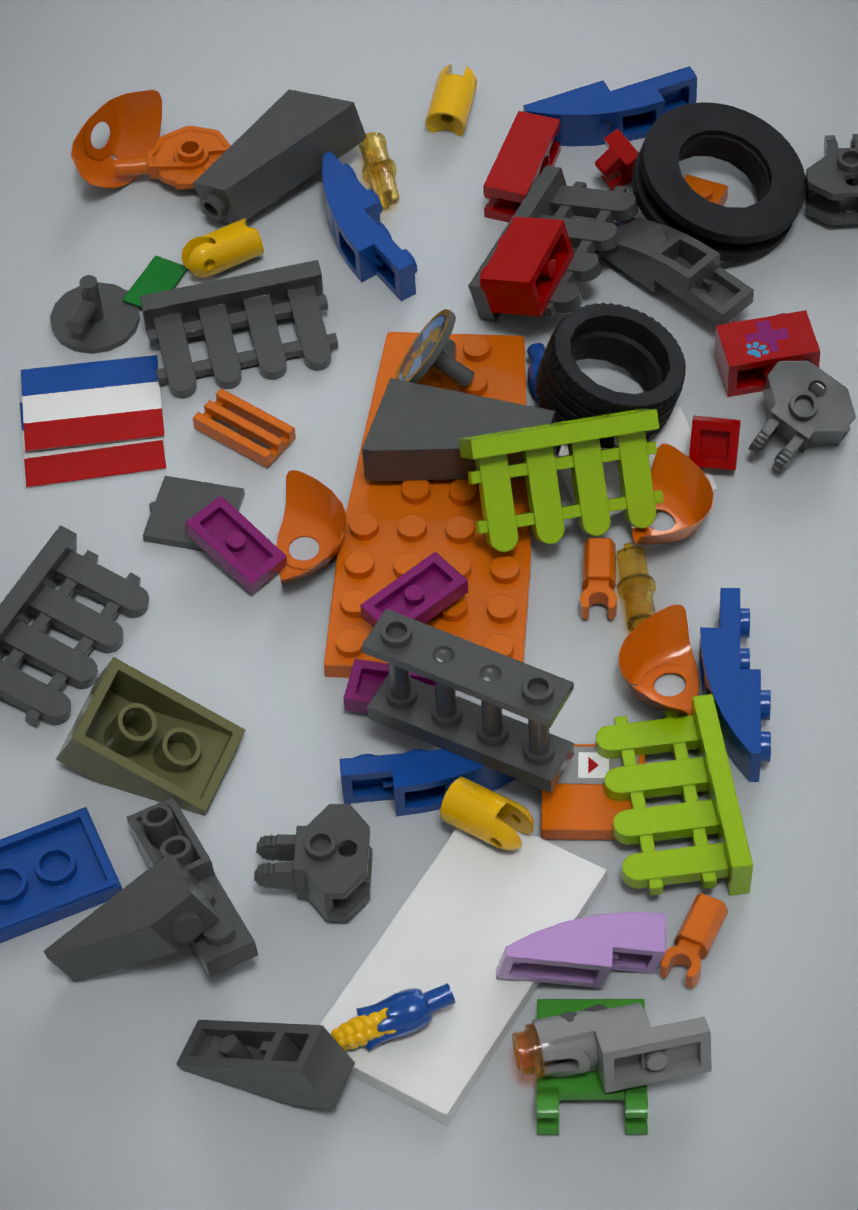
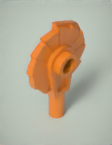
(177, 157)

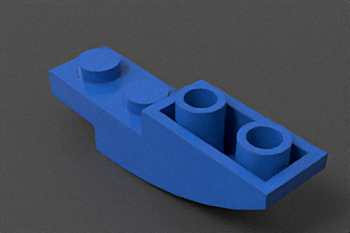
(595, 111)
(360, 235)
(735, 686)
(411, 778)

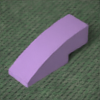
(587, 949)

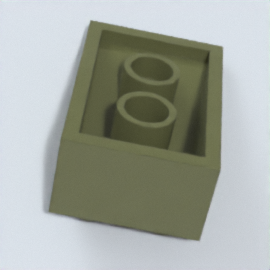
(150, 740)

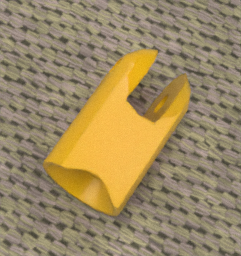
(451, 101)
(222, 249)
(483, 812)

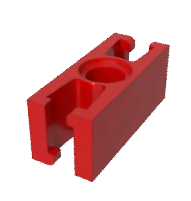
(519, 163)

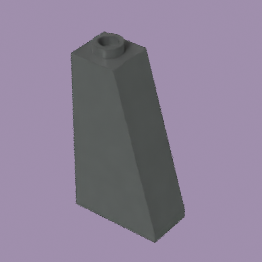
(278, 154)
(420, 430)

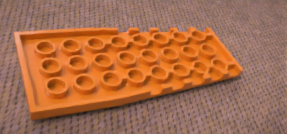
(406, 521)

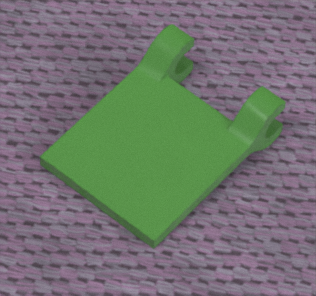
(585, 1085)

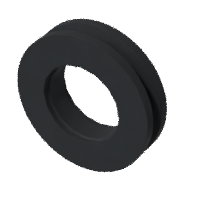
(735, 138)

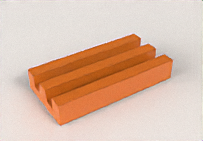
(250, 423)

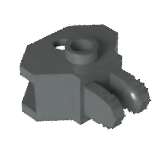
(834, 184)
(803, 410)
(329, 862)

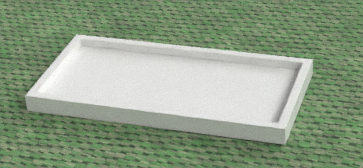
(455, 934)

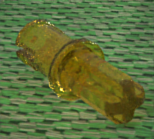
(379, 169)
(635, 584)

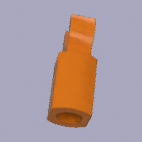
(598, 576)
(695, 937)

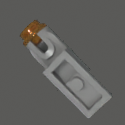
(615, 1045)

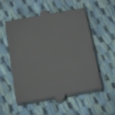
(177, 503)

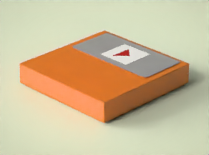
(578, 803)

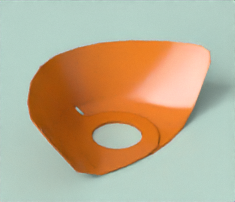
(134, 130)
(685, 495)
(313, 513)
(657, 649)

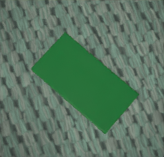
(157, 277)

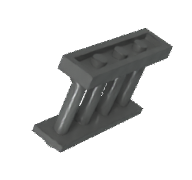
(461, 725)

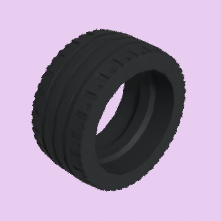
(623, 339)

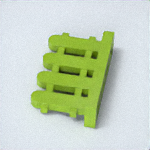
(541, 477)
(707, 772)

